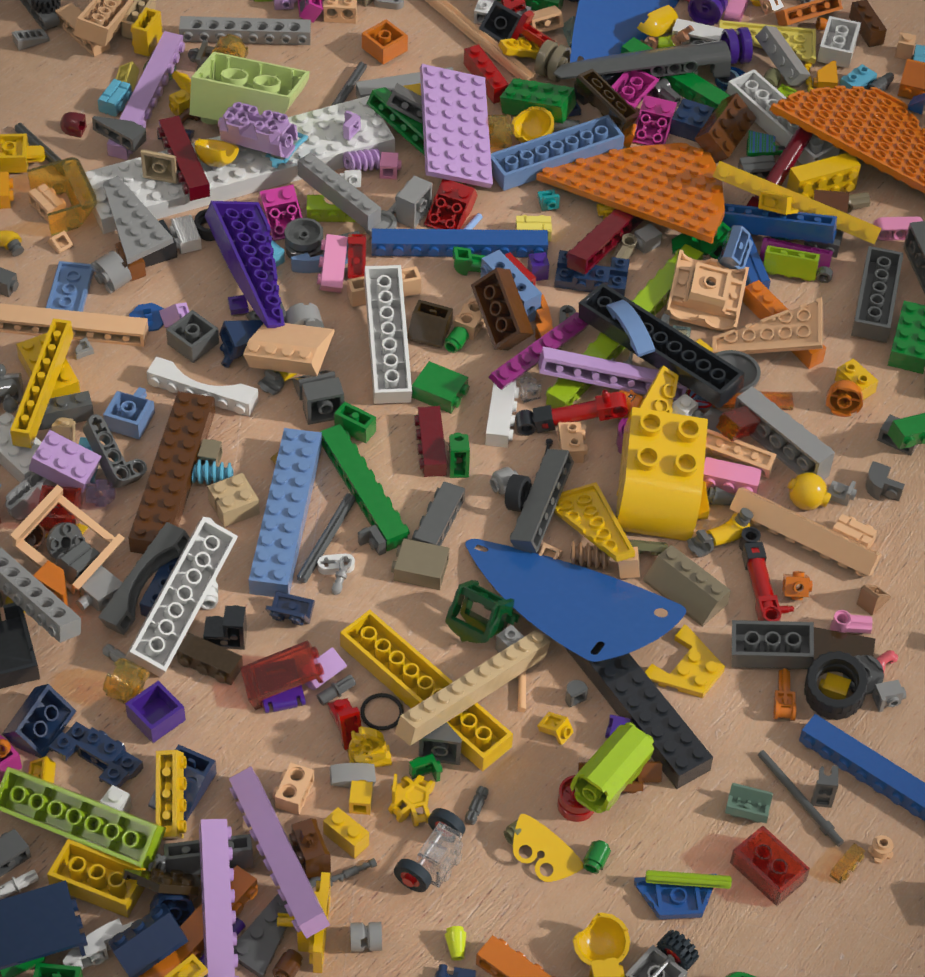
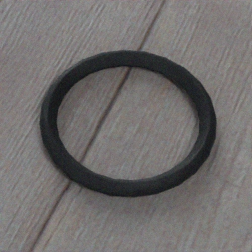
(362, 709)

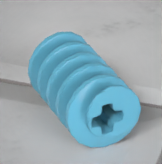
(212, 472)

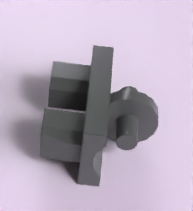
(200, 55)

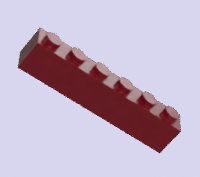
(187, 163)

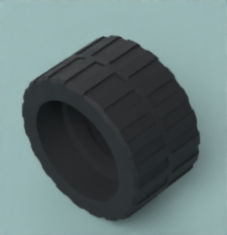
(842, 663)

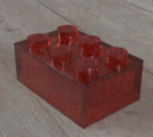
(769, 865)

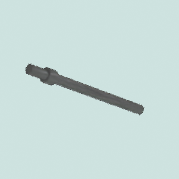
(825, 826)

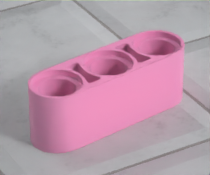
(735, 10)
(894, 227)

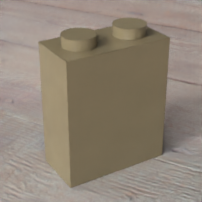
(420, 564)

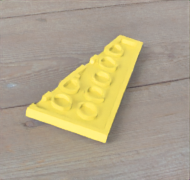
(800, 39)

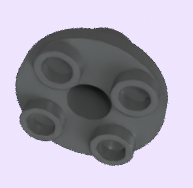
(62, 537)

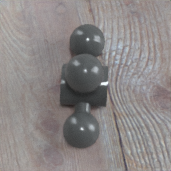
(7, 388)

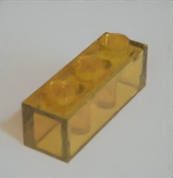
(847, 863)

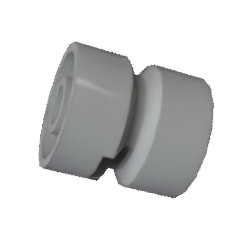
(366, 936)

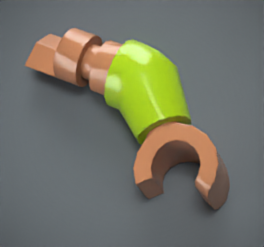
(671, 40)

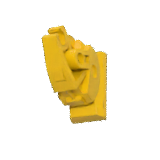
(369, 747)

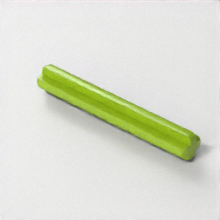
(688, 879)

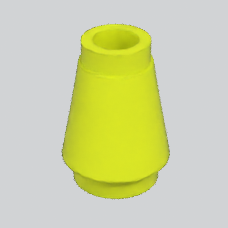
(456, 940)

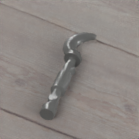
(346, 873)

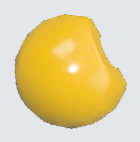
(533, 124)
(215, 152)
(602, 939)

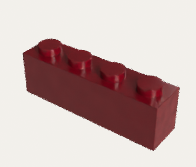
(431, 441)

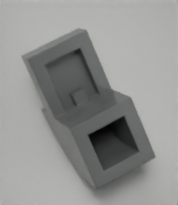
(879, 483)

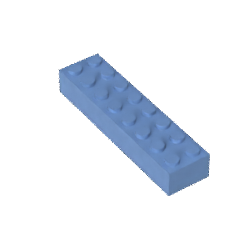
(523, 161)

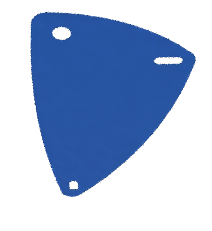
(608, 24)
(576, 602)

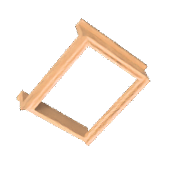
(40, 512)

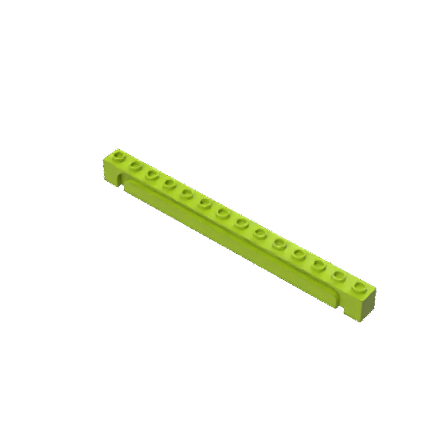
(651, 299)

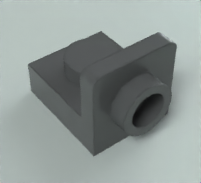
(374, 538)

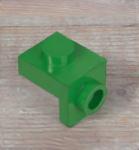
(424, 766)

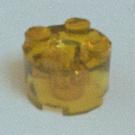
(231, 45)
(500, 131)
(125, 681)

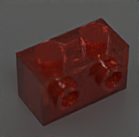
(738, 423)

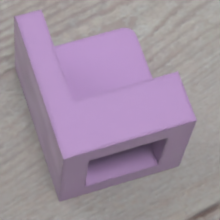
(173, 313)

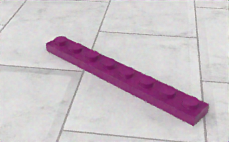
(530, 356)

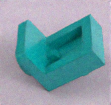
(548, 200)

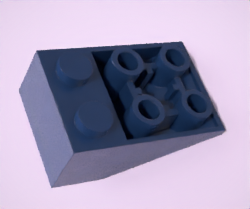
(198, 774)

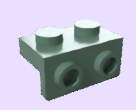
(749, 803)

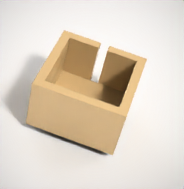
(233, 500)

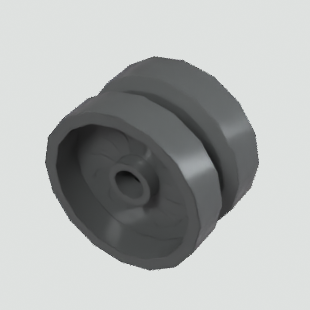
(302, 237)

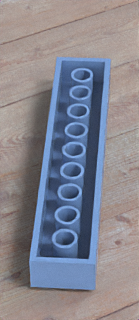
(285, 513)

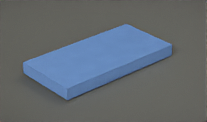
(70, 286)

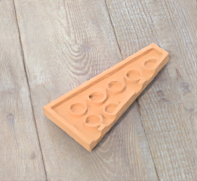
(777, 333)

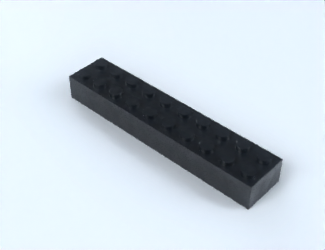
(696, 366)
(637, 698)

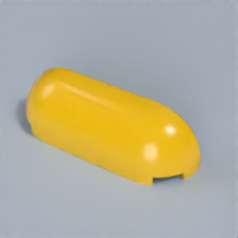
(659, 21)

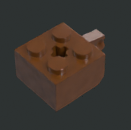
(310, 848)

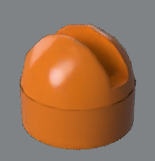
(821, 23)
(6, 744)

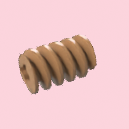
(588, 555)

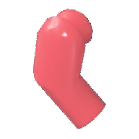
(888, 656)

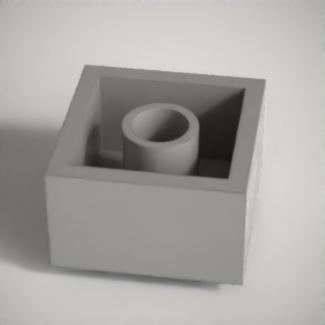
(413, 201)

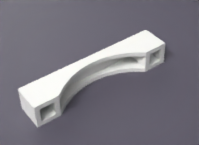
(236, 398)

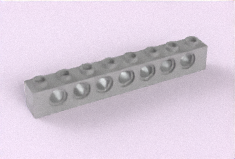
(248, 29)
(37, 600)

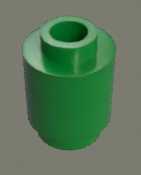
(456, 339)
(596, 856)

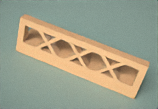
(739, 452)

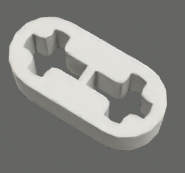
(333, 563)

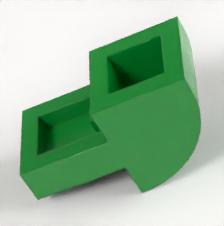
(465, 261)

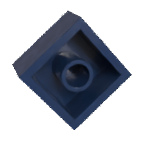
(690, 119)

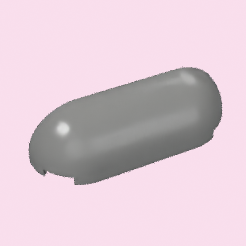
(26, 496)

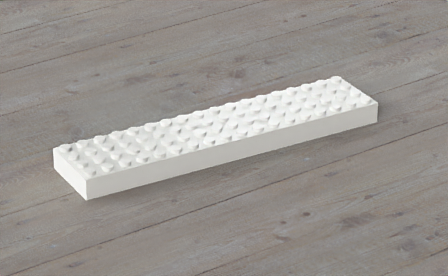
(250, 169)

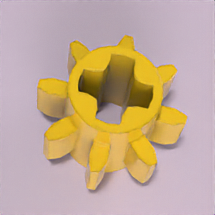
(604, 210)

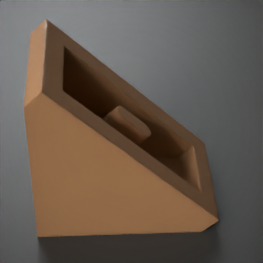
(872, 598)

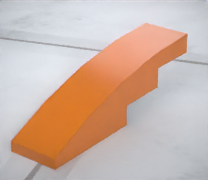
(543, 319)

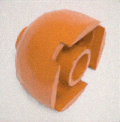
(844, 398)

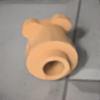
(881, 849)

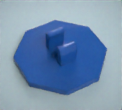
(151, 312)

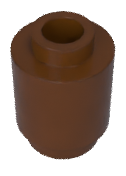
(288, 964)

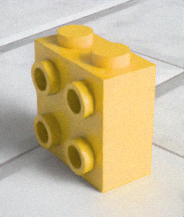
(146, 31)

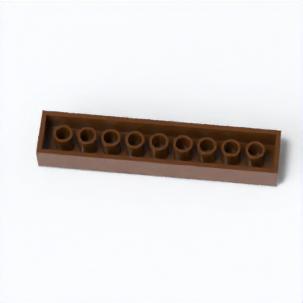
(172, 468)

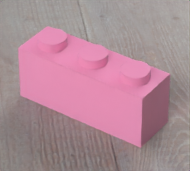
(332, 263)
(730, 475)

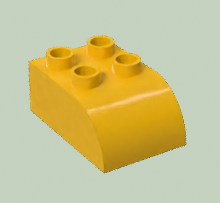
(661, 473)

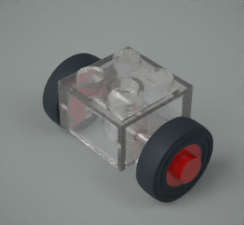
(436, 856)

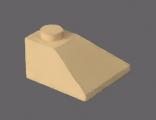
(159, 166)

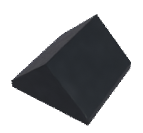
(500, 22)

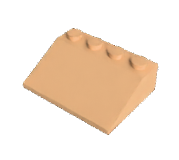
(289, 348)

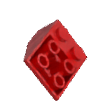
(451, 205)

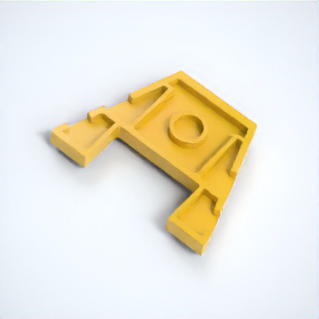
(696, 670)

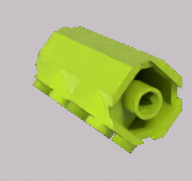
(612, 768)

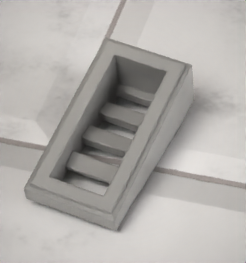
(28, 38)

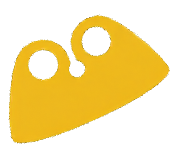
(556, 851)

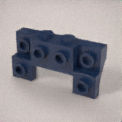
(612, 276)
(99, 751)

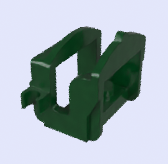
(477, 628)

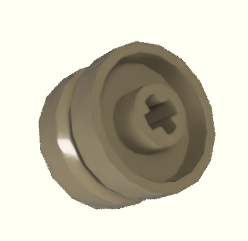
(551, 58)

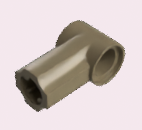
(858, 201)
(626, 247)

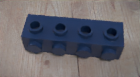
(156, 586)

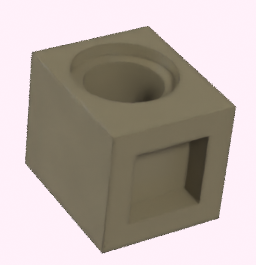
(211, 451)

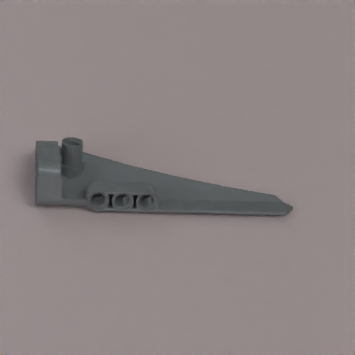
(660, 61)

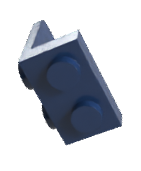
(292, 608)

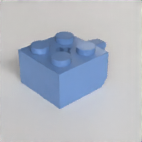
(129, 413)

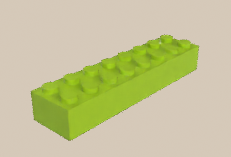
(80, 818)

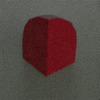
(73, 124)

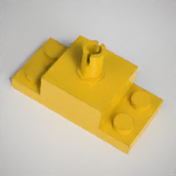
(316, 943)

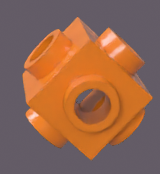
(790, 582)

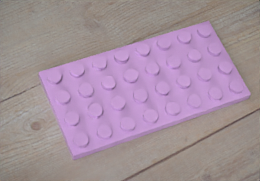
(455, 126)

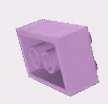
(64, 461)

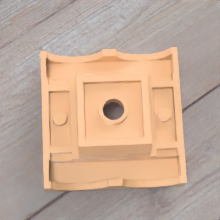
(707, 305)

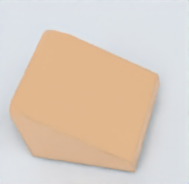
(60, 242)
(550, 551)

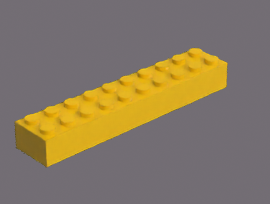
(416, 679)

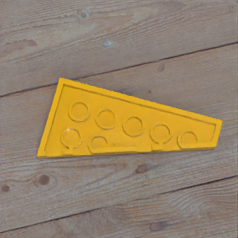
(593, 518)

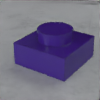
(238, 305)

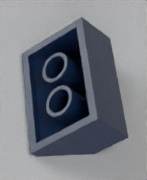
(39, 721)
(148, 941)

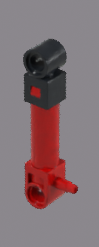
(545, 418)
(754, 560)

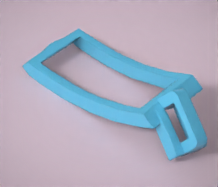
(276, 161)

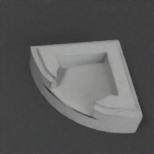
(83, 348)

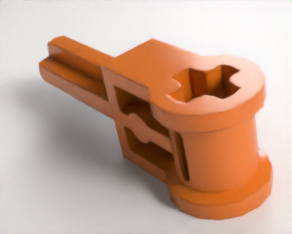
(784, 698)

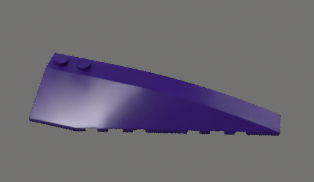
(247, 250)

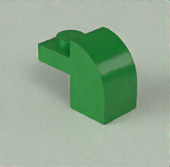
(715, 248)

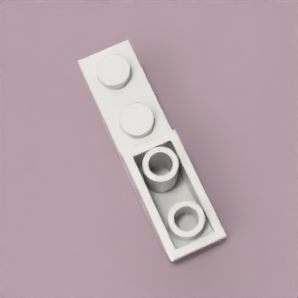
(97, 945)

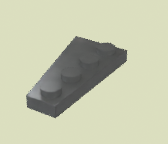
(261, 939)

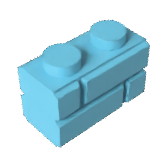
(114, 97)

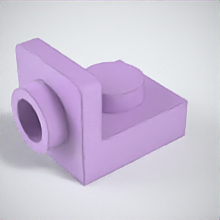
(351, 125)

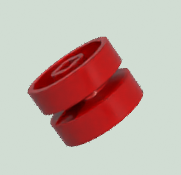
(568, 805)

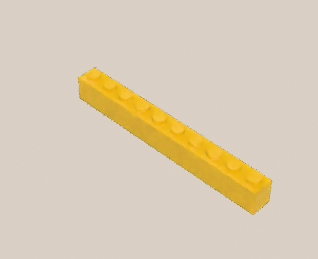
(755, 184)

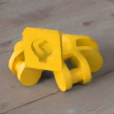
(414, 795)

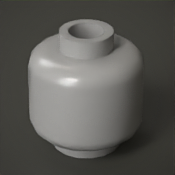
(500, 478)

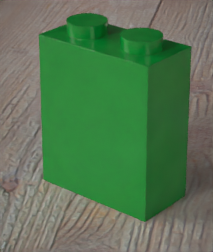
(440, 387)

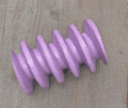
(362, 159)

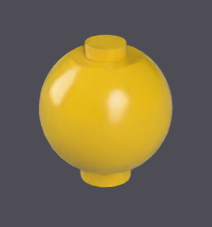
(808, 491)

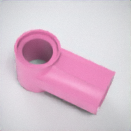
(845, 622)

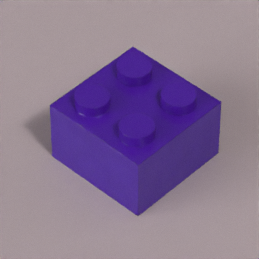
(155, 711)

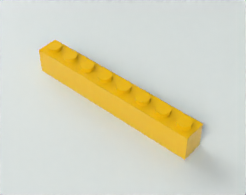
(41, 383)

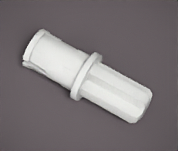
(17, 884)

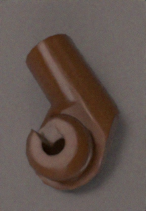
(185, 115)

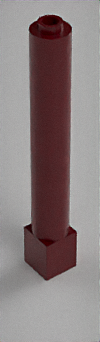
(786, 160)

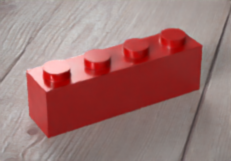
(480, 65)

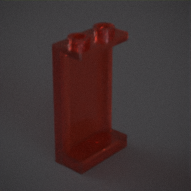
(281, 672)

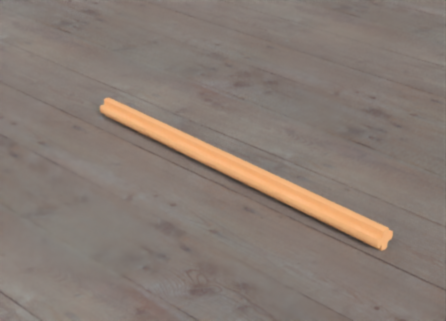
(486, 42)

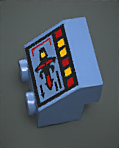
(736, 248)

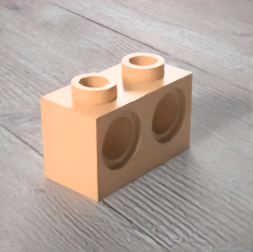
(340, 11)
(470, 318)
(297, 789)

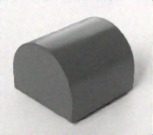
(576, 692)

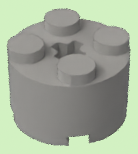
(111, 271)
(304, 315)

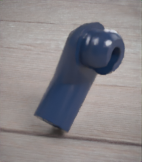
(226, 362)

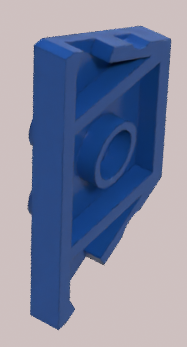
(674, 900)

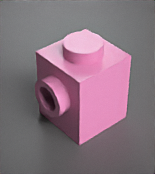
(389, 165)

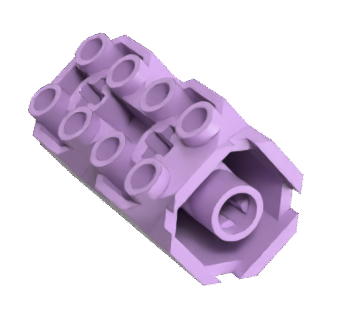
(263, 132)

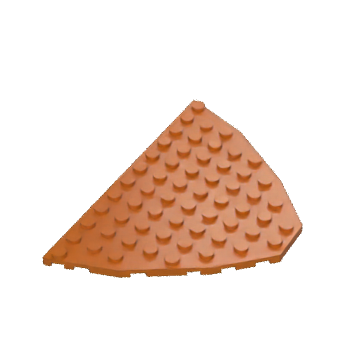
(864, 125)
(654, 182)

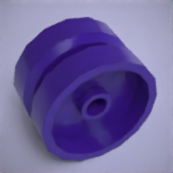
(706, 11)
(739, 44)

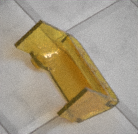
(69, 178)

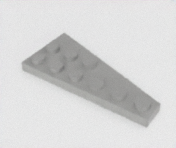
(135, 224)

